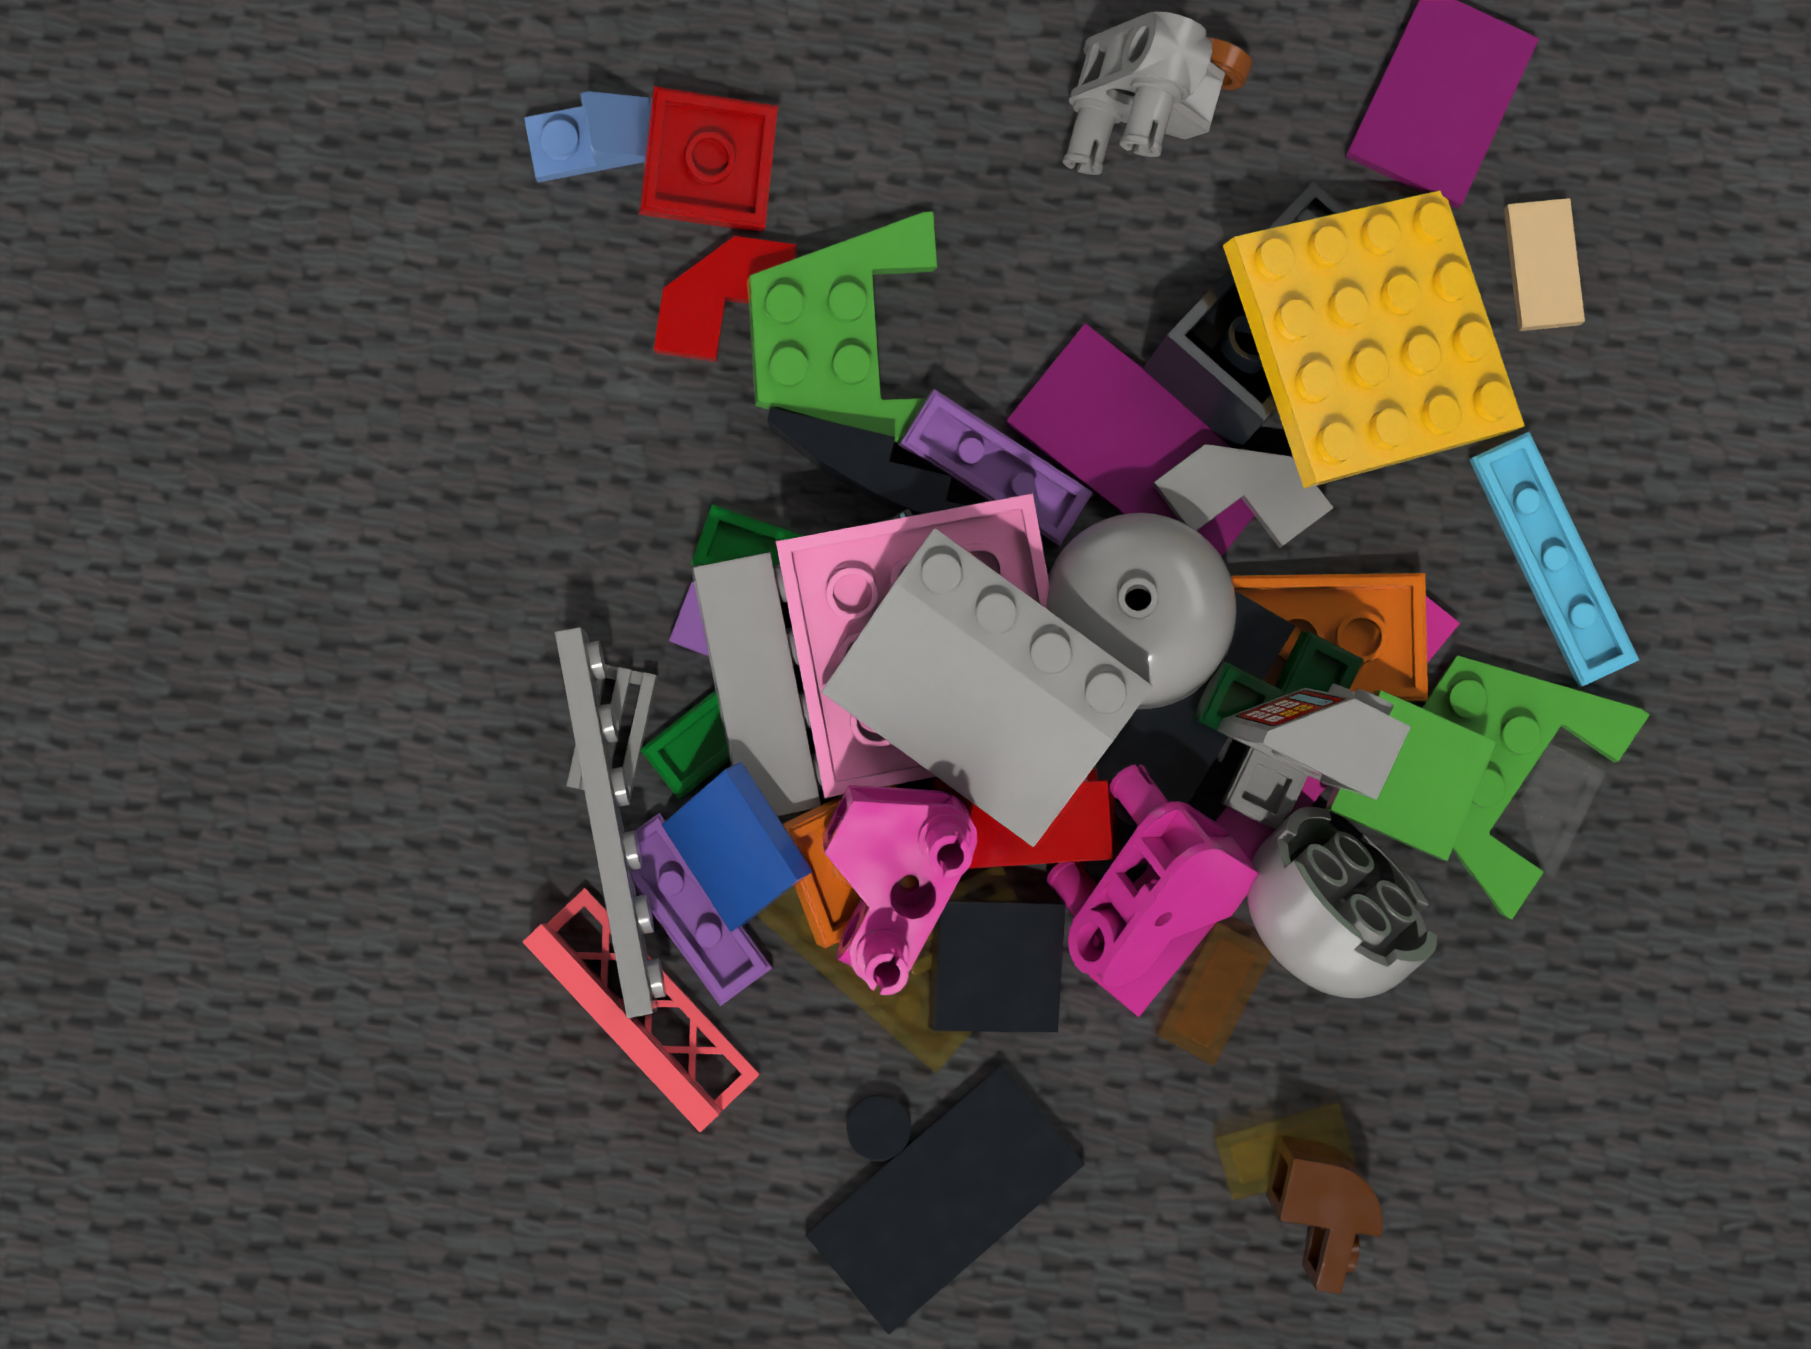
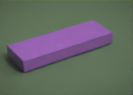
(993, 464)
(719, 957)

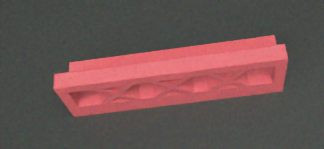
(630, 1033)

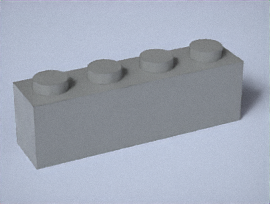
(756, 679)

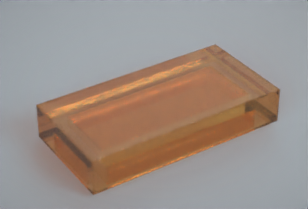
(1214, 993)

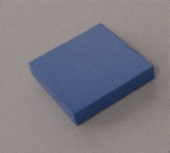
(736, 847)

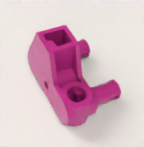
(874, 844)
(1190, 882)

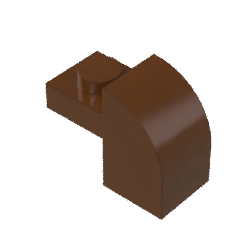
(1327, 1191)

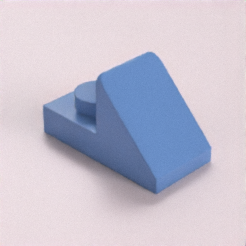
(589, 138)

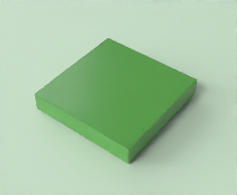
(1427, 785)

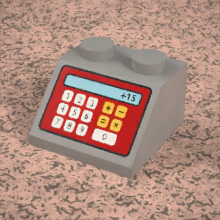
(1327, 735)

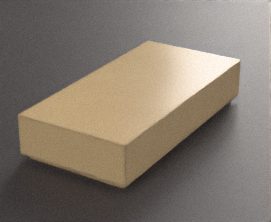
(1544, 264)

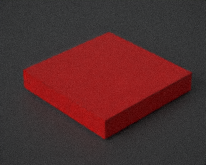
(708, 159)

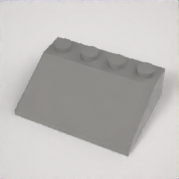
(985, 687)

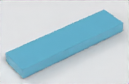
(1554, 559)

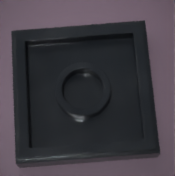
(997, 966)

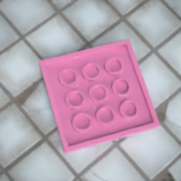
(839, 582)

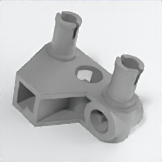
(1147, 75)

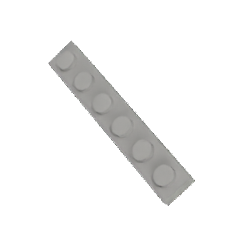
(615, 850)

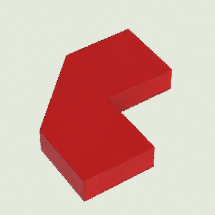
(696, 300)

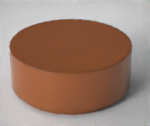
(1233, 62)

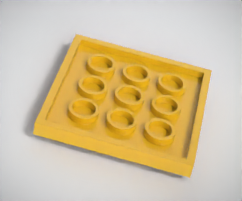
(1372, 337)

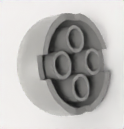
(1191, 593)
(1316, 934)

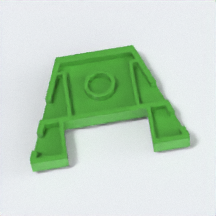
(819, 328)
(1522, 719)

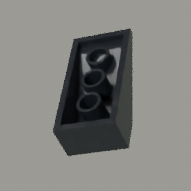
(1212, 355)

